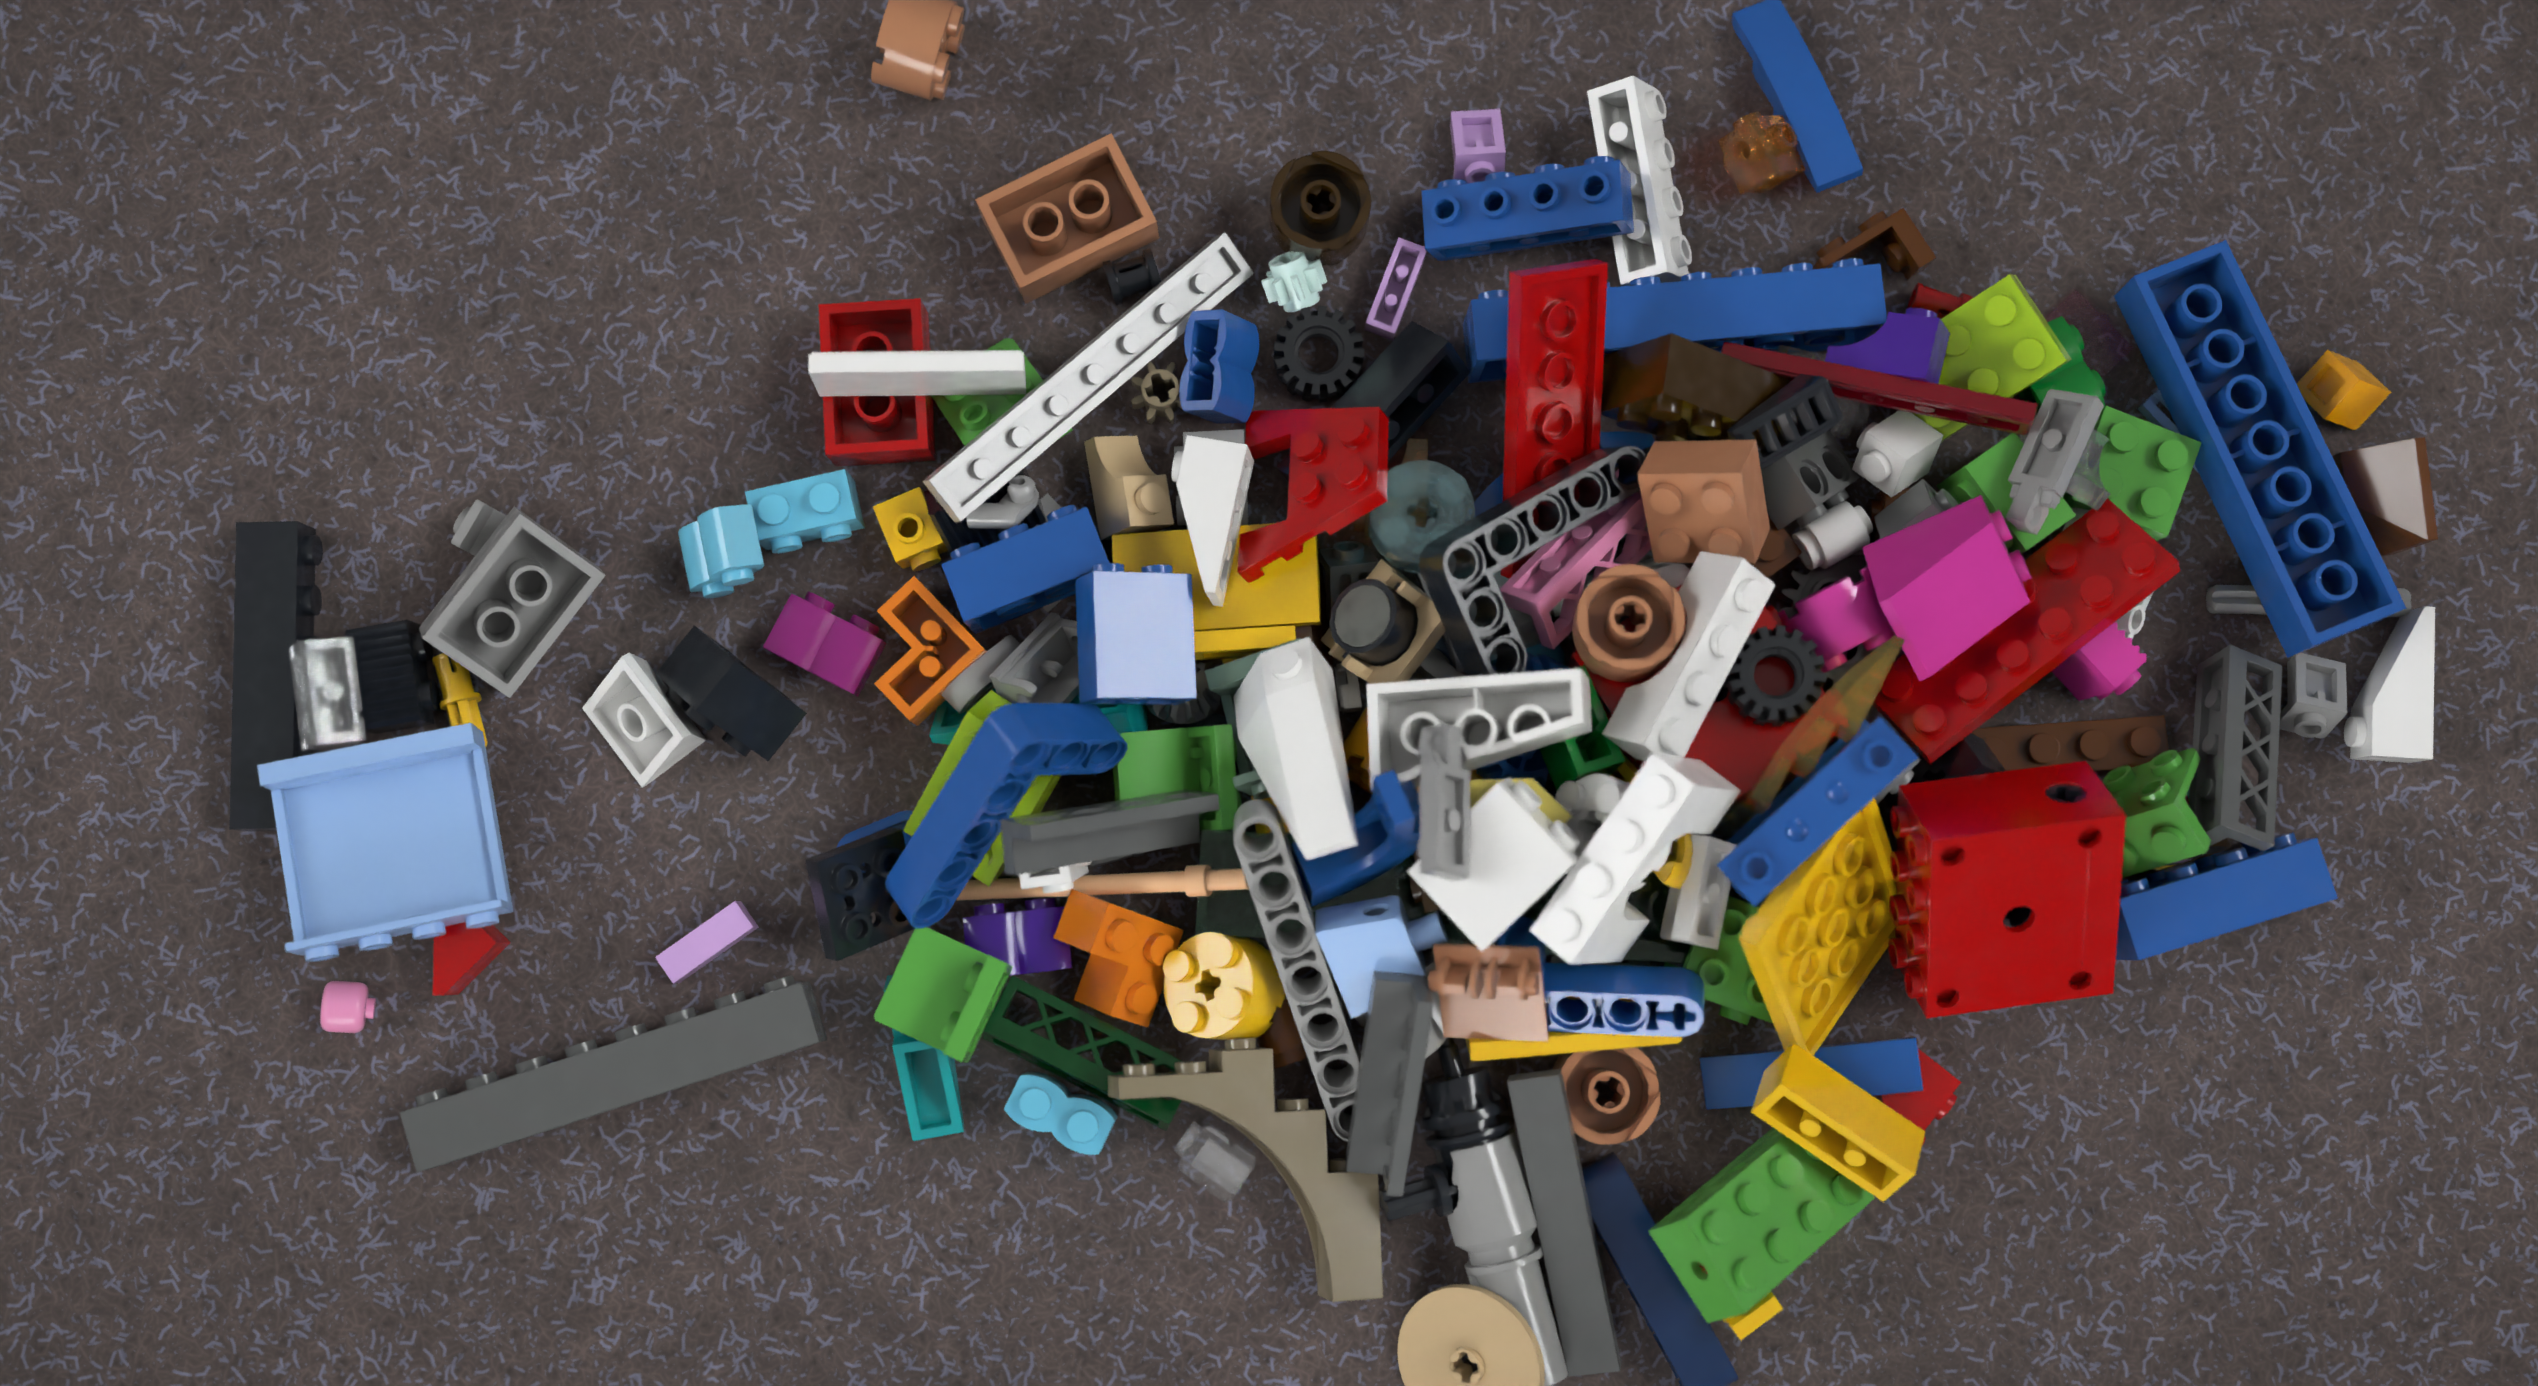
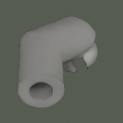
(1010, 510)

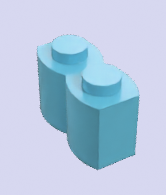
(721, 550)
(1048, 1106)

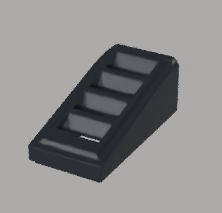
(1813, 407)

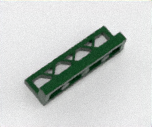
(1067, 1063)

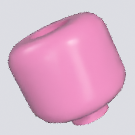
(346, 1007)

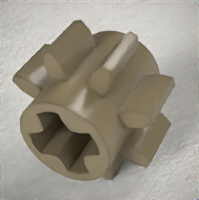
(1152, 403)

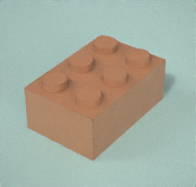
(1068, 218)

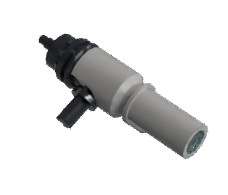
(1484, 1195)

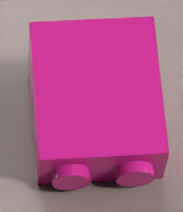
(1947, 582)

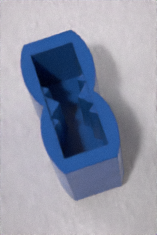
(1219, 366)

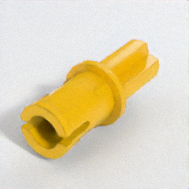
(458, 693)

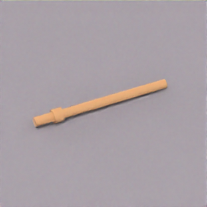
(1194, 881)

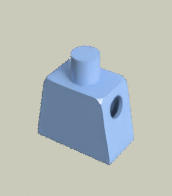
(1373, 938)

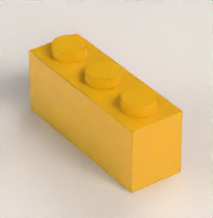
(1838, 1122)

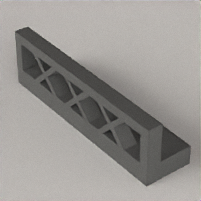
(2224, 739)
(1103, 830)
(1390, 1077)

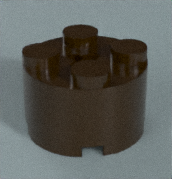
(1305, 184)

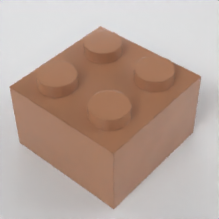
(1704, 499)

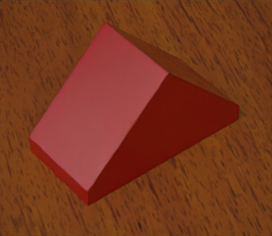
(463, 955)

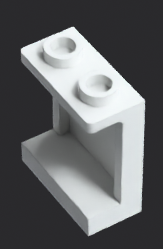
(1512, 863)

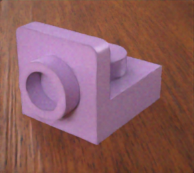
(1477, 144)

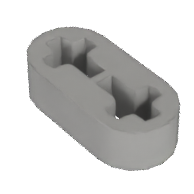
(975, 680)

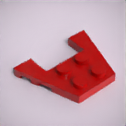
(1333, 476)

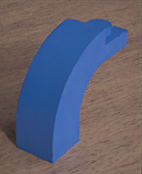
(1385, 837)

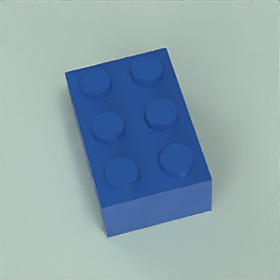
(1023, 568)

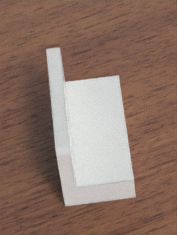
(1698, 909)

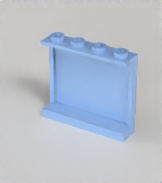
(388, 841)

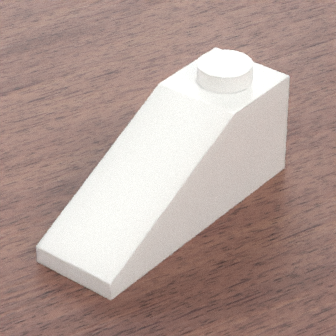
(1213, 492)
(2396, 705)

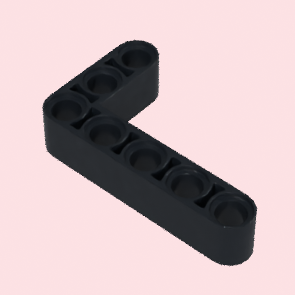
(1516, 538)

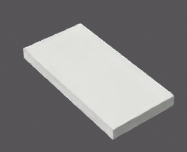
(918, 373)

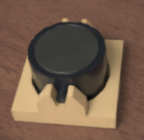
(1384, 624)

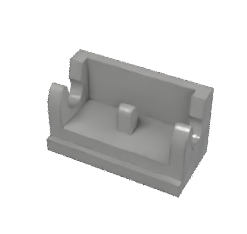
(1042, 665)

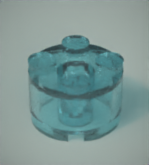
(1425, 486)

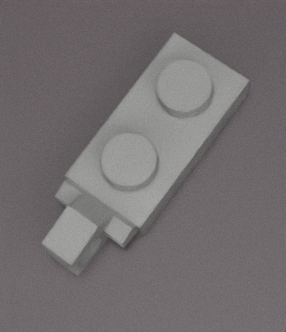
(2050, 456)
(1443, 805)

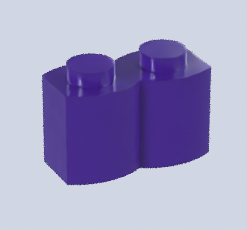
(1020, 937)

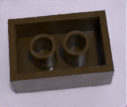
(1682, 390)

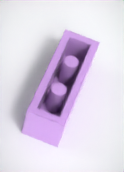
(1395, 288)
(706, 942)

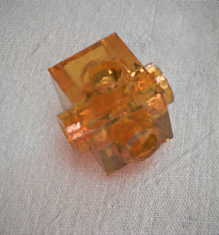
(1760, 153)

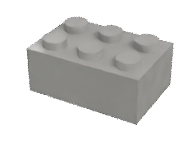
(511, 602)

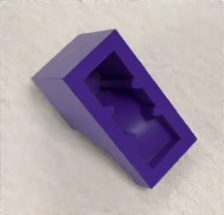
(1905, 346)

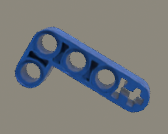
(1664, 1003)

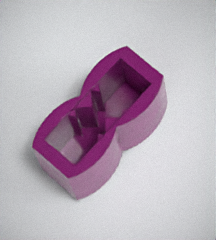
(825, 643)

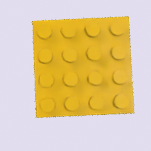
(1823, 931)

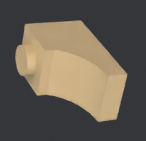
(1125, 489)

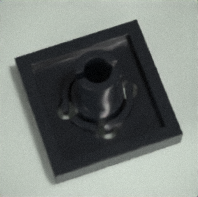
(848, 897)

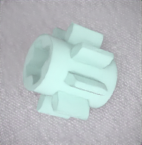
(1294, 281)

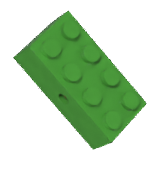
(1755, 1224)

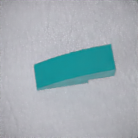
(927, 1087)

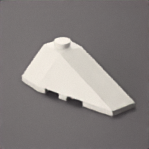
(1296, 744)

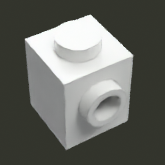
(1896, 452)

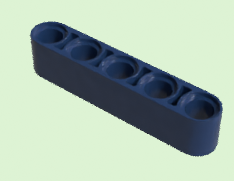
(1654, 1286)

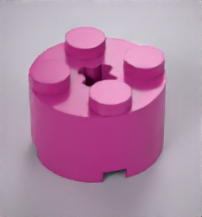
(1840, 619)

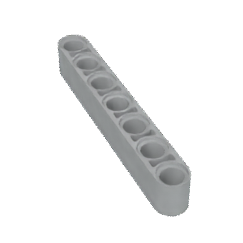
(1299, 950)

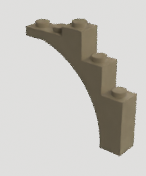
(1335, 1204)

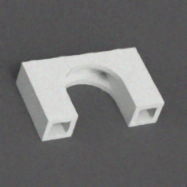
(1590, 910)

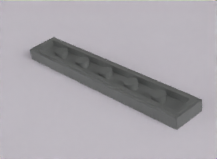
(1564, 1222)

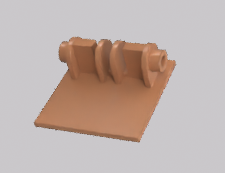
(1490, 992)

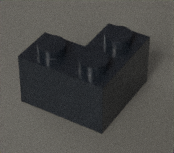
(728, 694)

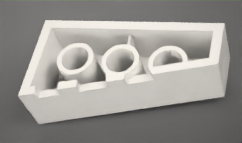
(1496, 717)

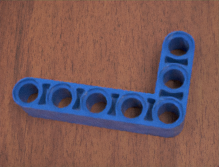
(987, 787)

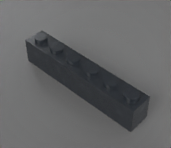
(271, 613)

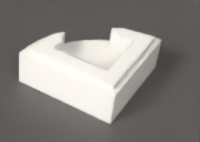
(1347, 690)

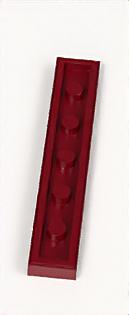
(1897, 391)

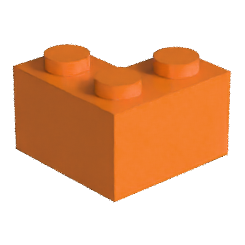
(937, 652)
(1125, 956)

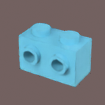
(806, 510)

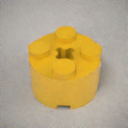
(1222, 987)

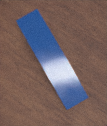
(1798, 93)
(1874, 1066)

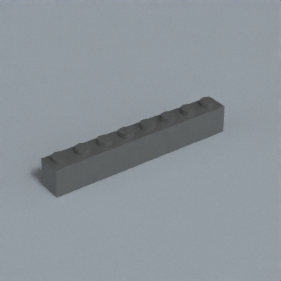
(613, 1075)

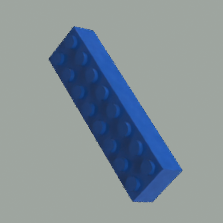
(1752, 309)
(2258, 449)

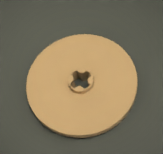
(1470, 1322)

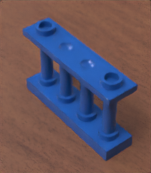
(1813, 809)

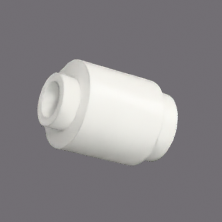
(1833, 536)

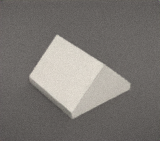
(640, 720)

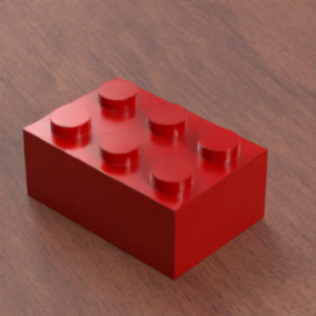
(877, 427)

